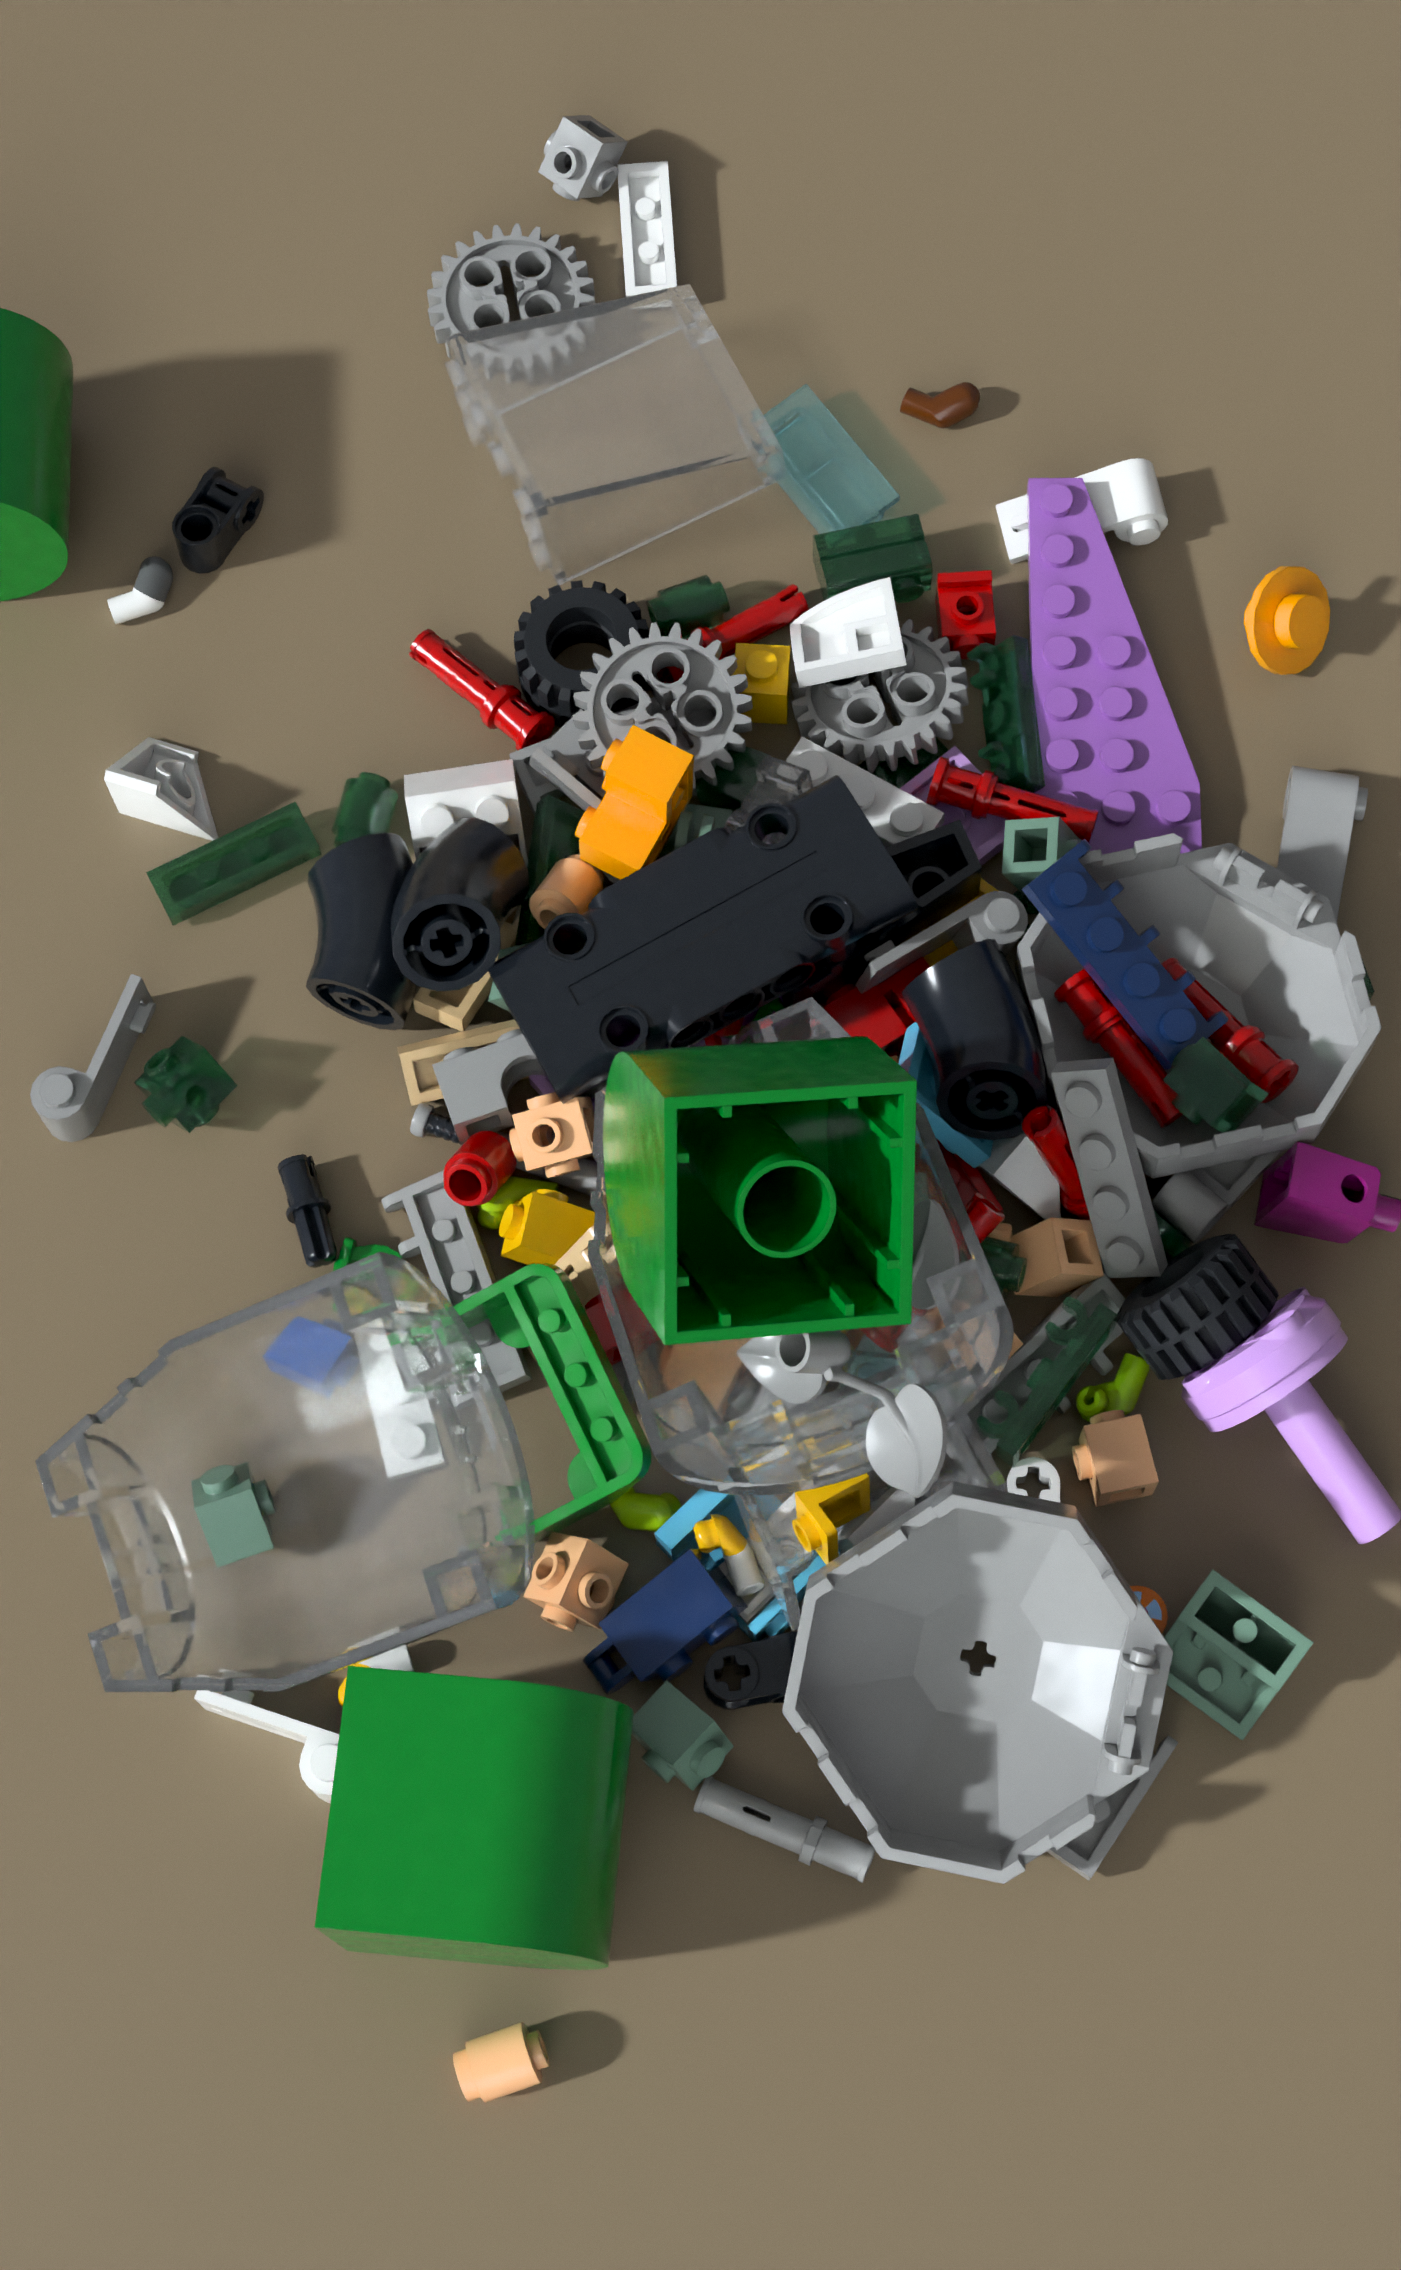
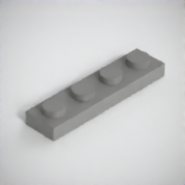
(1109, 1168)

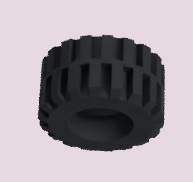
(563, 621)
(1197, 1307)

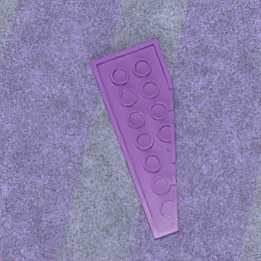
(1095, 686)

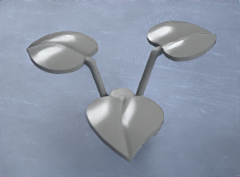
(910, 1432)

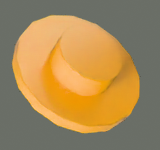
(1287, 620)

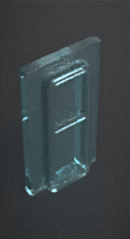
(825, 467)

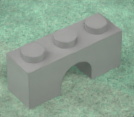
(480, 1080)

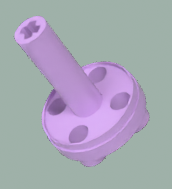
(1273, 1376)

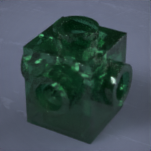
(184, 1085)

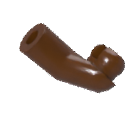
(943, 409)

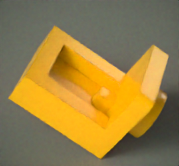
(827, 1508)

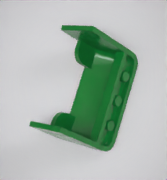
(543, 1312)

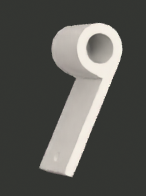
(1124, 500)
(320, 1746)

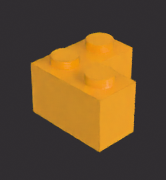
(644, 796)

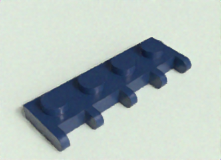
(1119, 957)

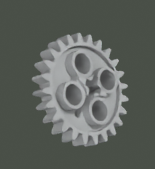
(461, 306)
(703, 685)
(923, 699)

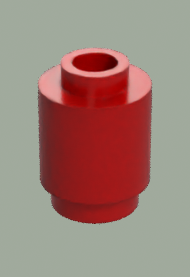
(479, 1168)

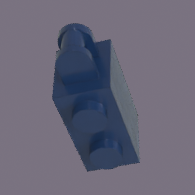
(666, 1623)

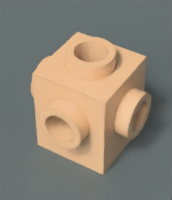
(573, 1132)
(575, 1581)

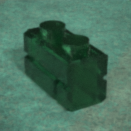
(872, 553)

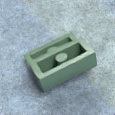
(1231, 1654)

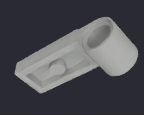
(1200, 1197)

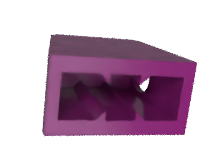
(1324, 1196)

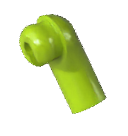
(513, 1190)
(1116, 1394)
(645, 1510)

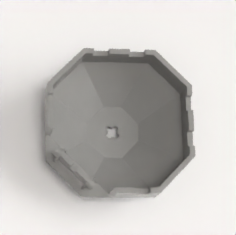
(1260, 950)
(962, 1762)

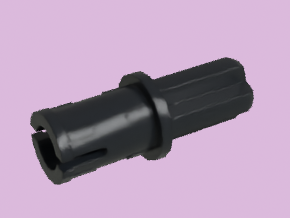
(308, 1210)

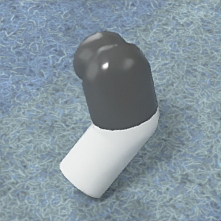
(148, 592)

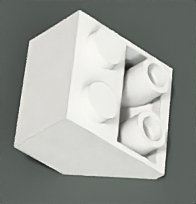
(477, 790)

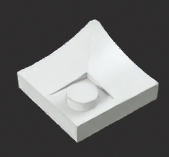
(848, 635)

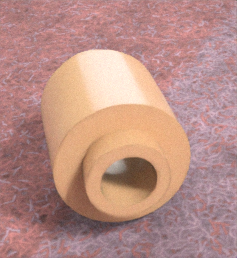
(566, 889)
(501, 2063)

